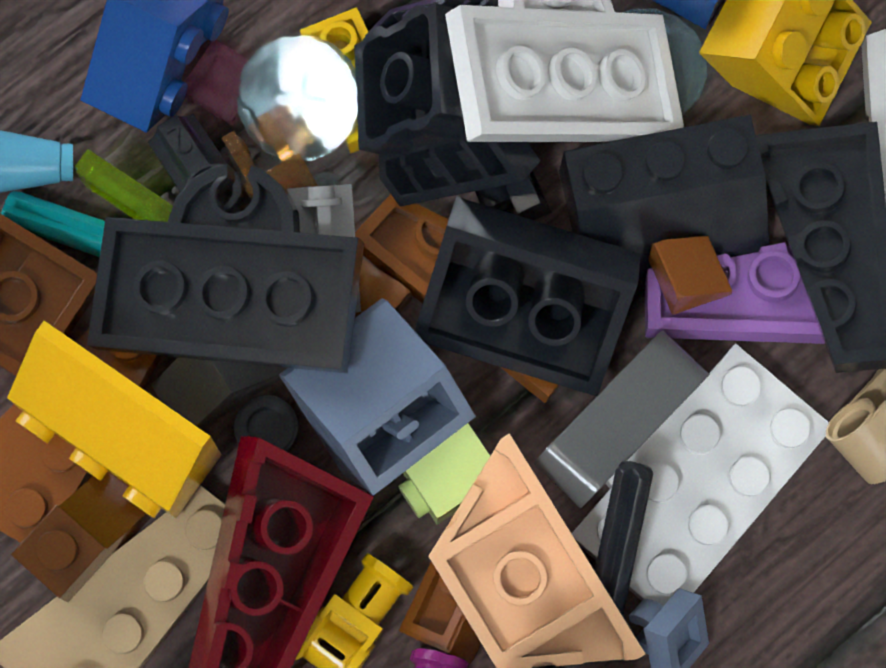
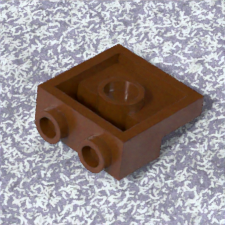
(36, 287)

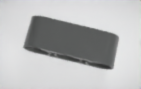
(621, 418)

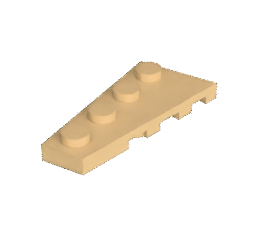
(128, 601)

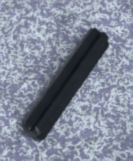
(623, 529)

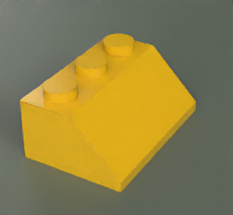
(110, 423)

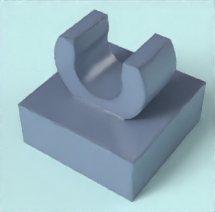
(673, 632)

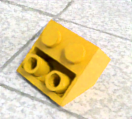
(787, 51)

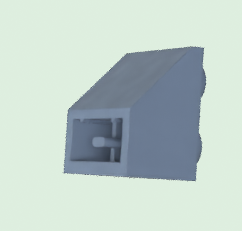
(389, 404)

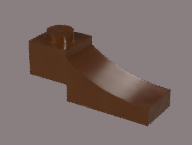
(80, 535)

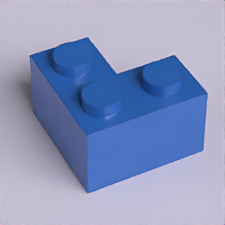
(144, 55)

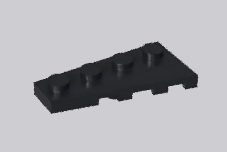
(834, 221)

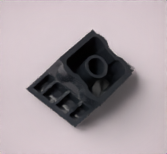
(414, 110)

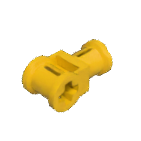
(347, 625)

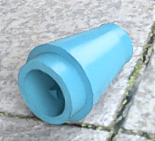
(33, 161)

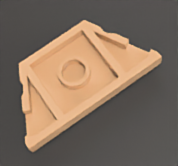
(526, 575)

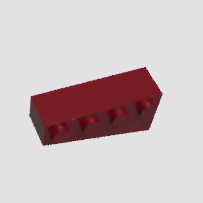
(273, 558)

